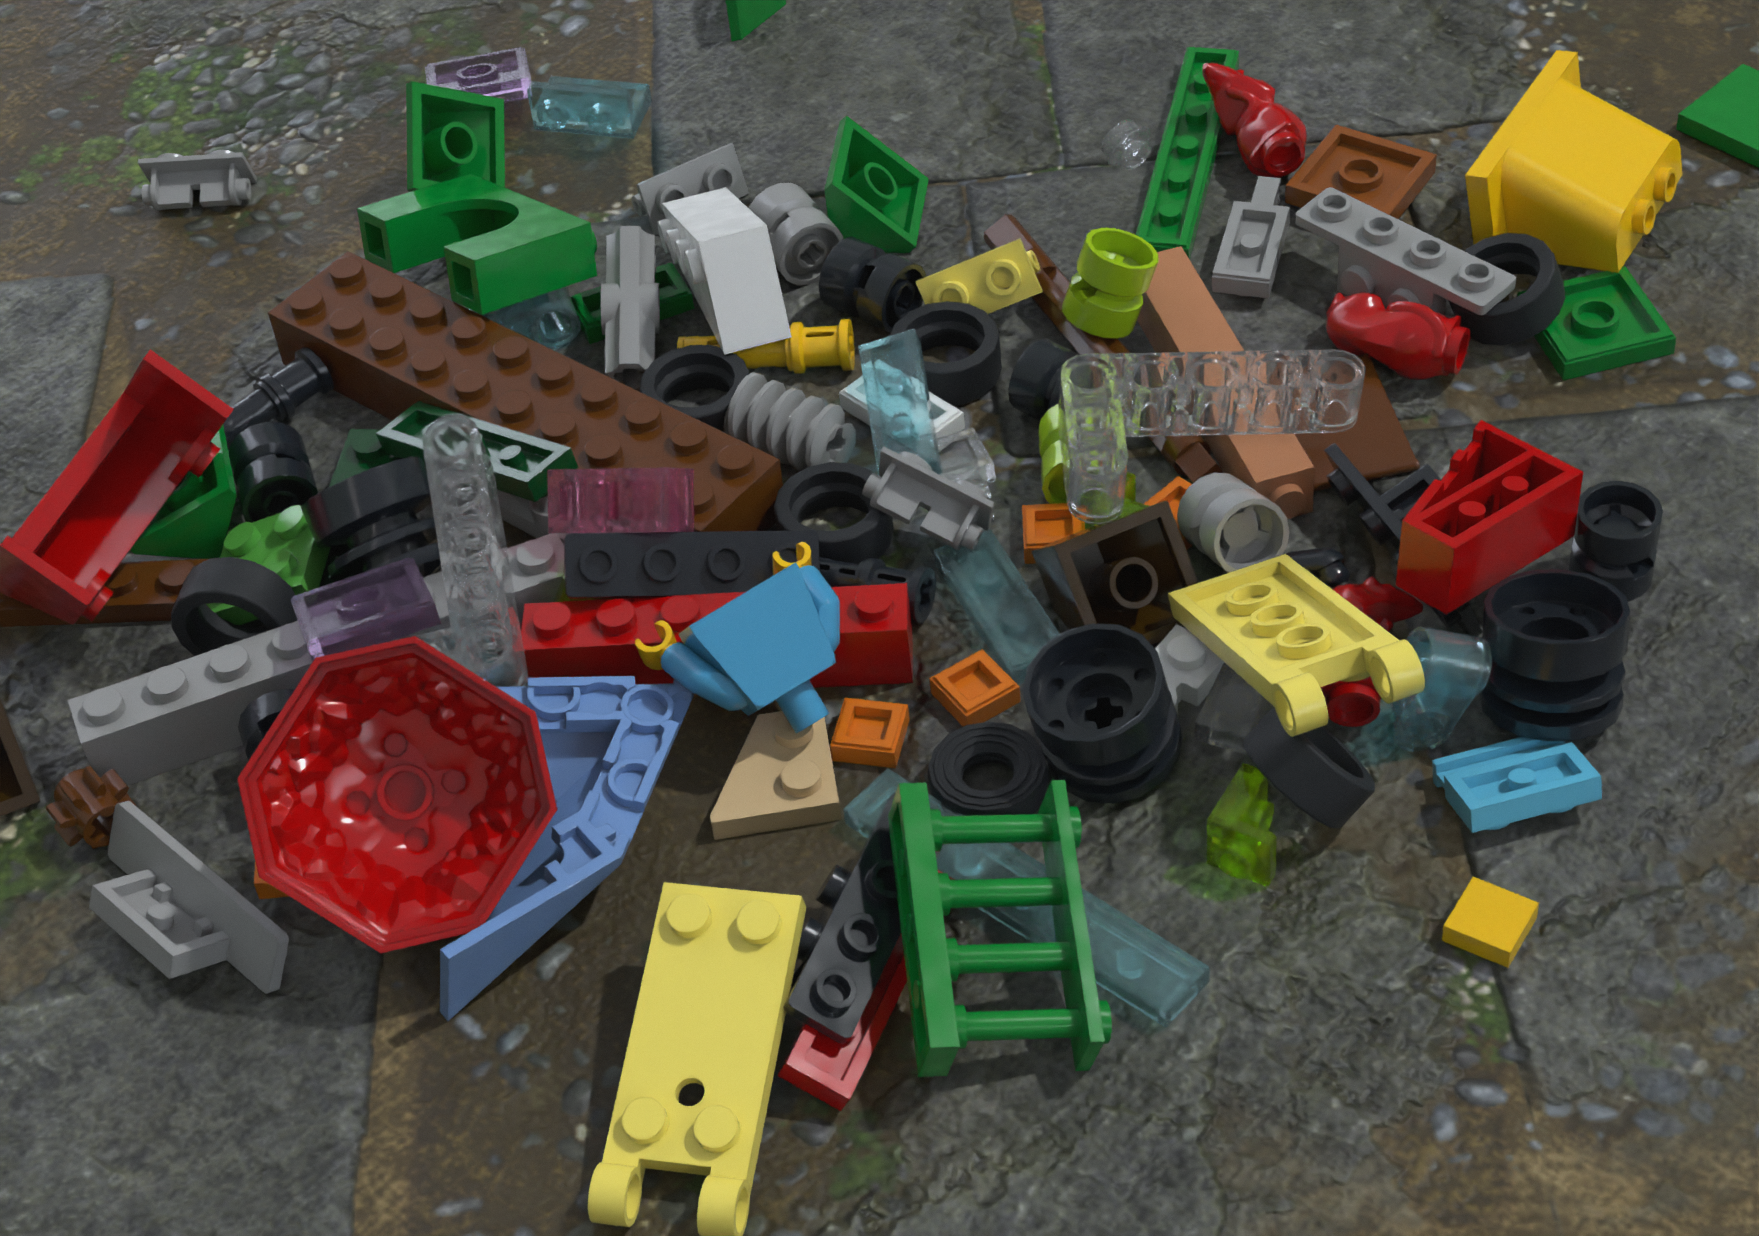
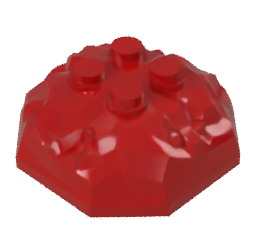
(397, 794)

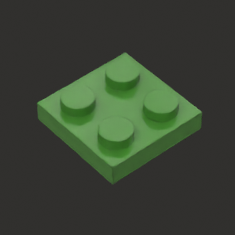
(281, 545)

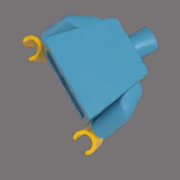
(759, 645)

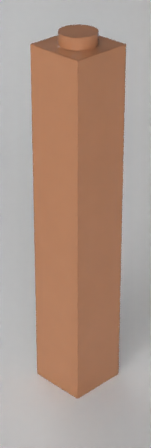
(1184, 318)

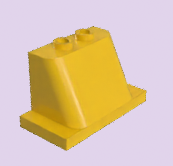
(1572, 173)

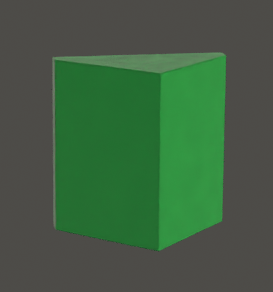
(453, 135)
(873, 191)
(195, 514)

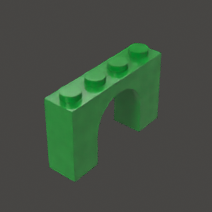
(492, 238)

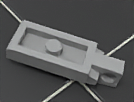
(1252, 243)

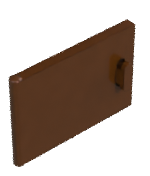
(1372, 445)

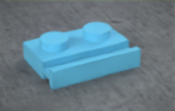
(1515, 781)

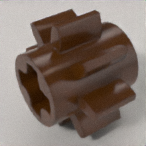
(87, 805)

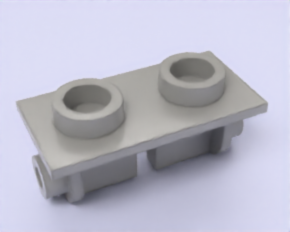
(703, 174)
(220, 176)
(956, 508)

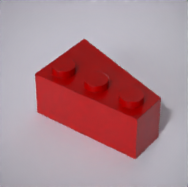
(1486, 519)

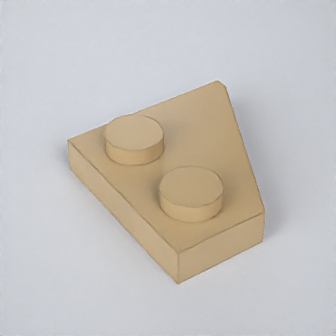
(778, 780)

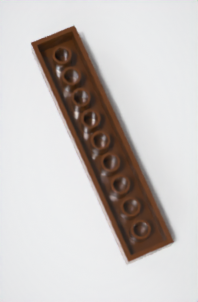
(407, 345)

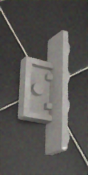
(1399, 260)
(181, 909)

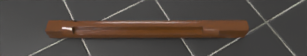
(1184, 453)

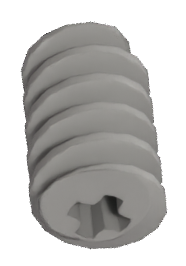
(788, 424)

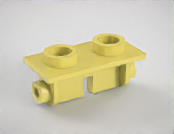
(986, 280)

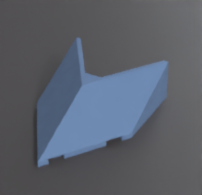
(603, 758)

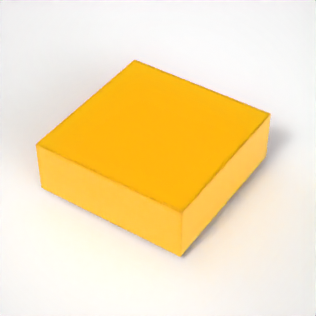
(1490, 922)

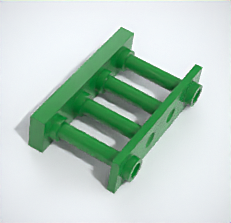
(937, 961)

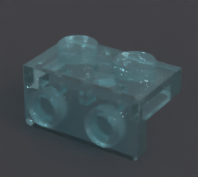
(588, 106)

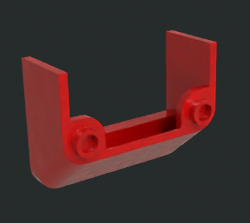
(111, 492)

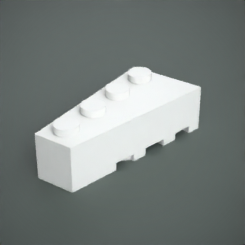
(728, 267)

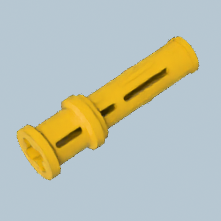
(806, 348)

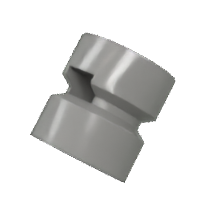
(797, 231)
(1232, 522)

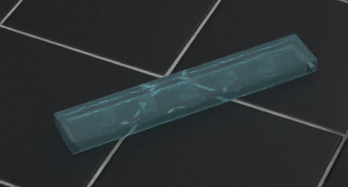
(1125, 954)

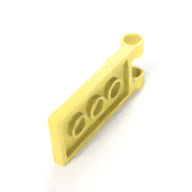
(1294, 636)
(707, 1018)

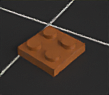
(1365, 168)

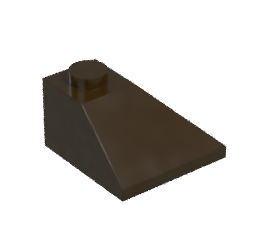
(1119, 572)

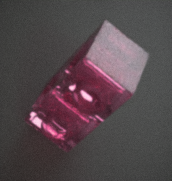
(620, 500)

